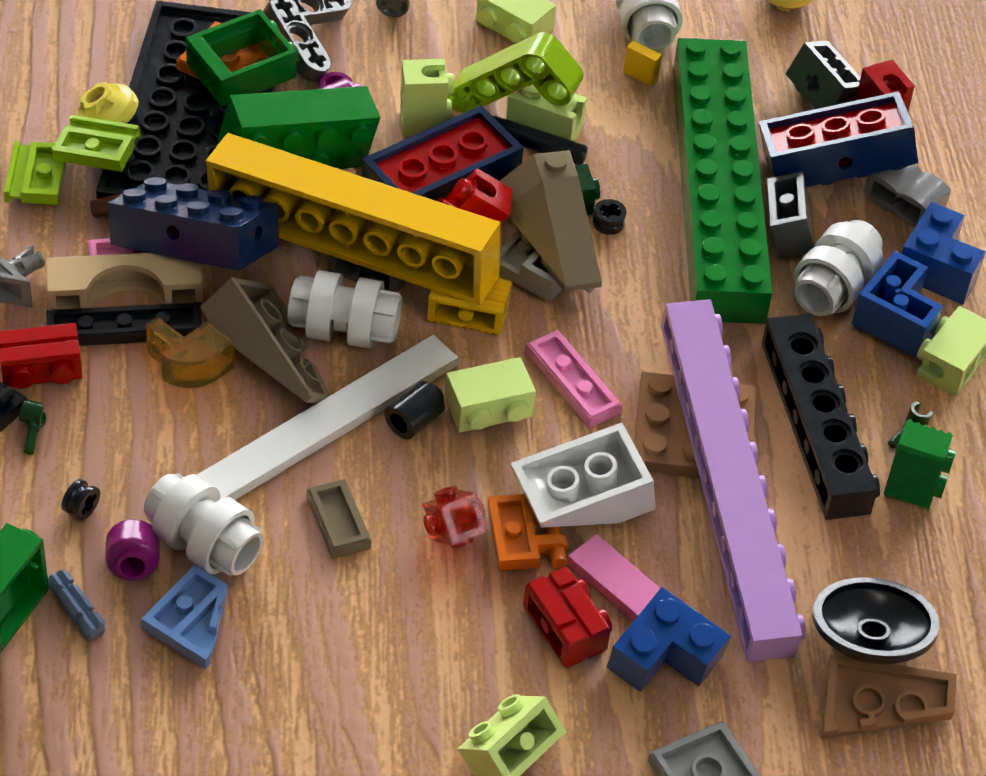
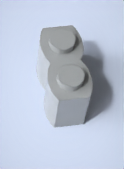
(906, 192)

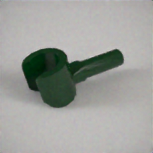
(34, 415)
(915, 417)

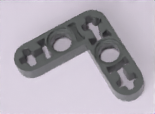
(295, 19)

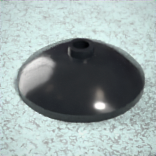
(875, 620)

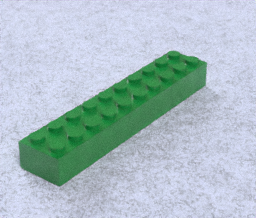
(721, 180)

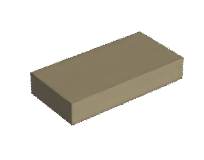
(338, 519)

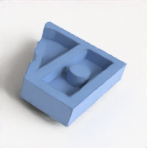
(189, 615)

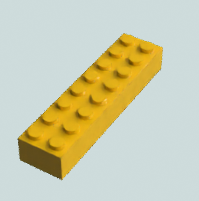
(364, 219)

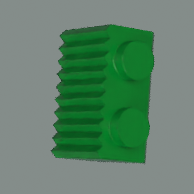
(919, 464)

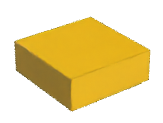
(642, 63)

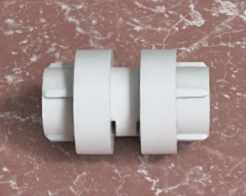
(650, 21)
(838, 267)
(327, 306)
(213, 531)

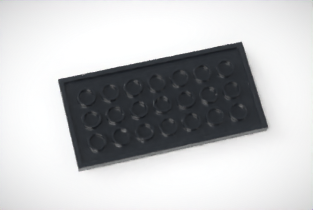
(174, 109)

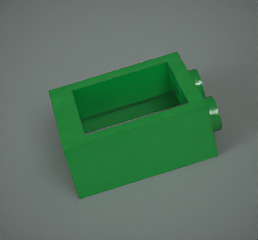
(207, 47)
(21, 578)

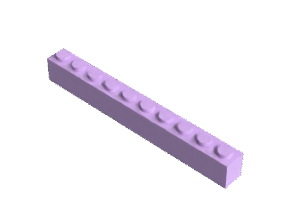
(731, 483)

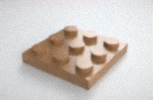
(661, 426)

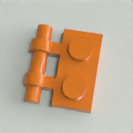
(515, 535)

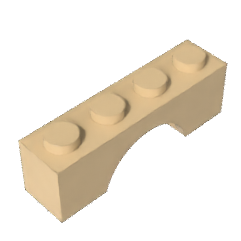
(87, 279)

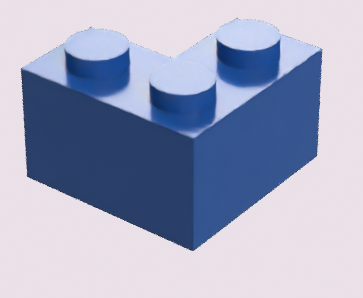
(950, 262)
(894, 307)
(669, 634)

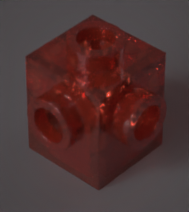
(454, 517)

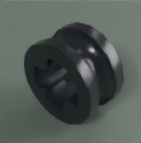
(617, 214)
(80, 499)

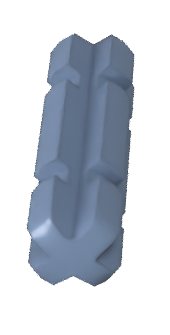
(76, 604)

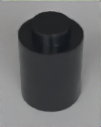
(415, 409)

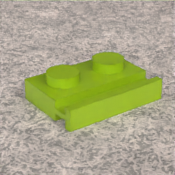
(96, 143)
(34, 174)

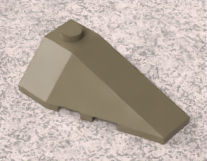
(554, 219)
(259, 327)

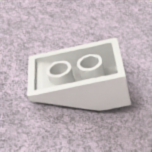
(587, 481)

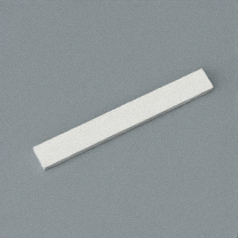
(329, 419)

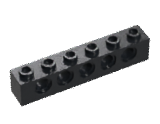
(820, 417)

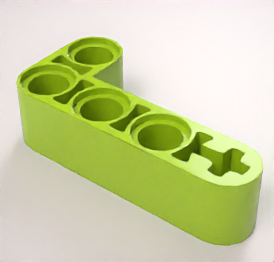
(533, 61)

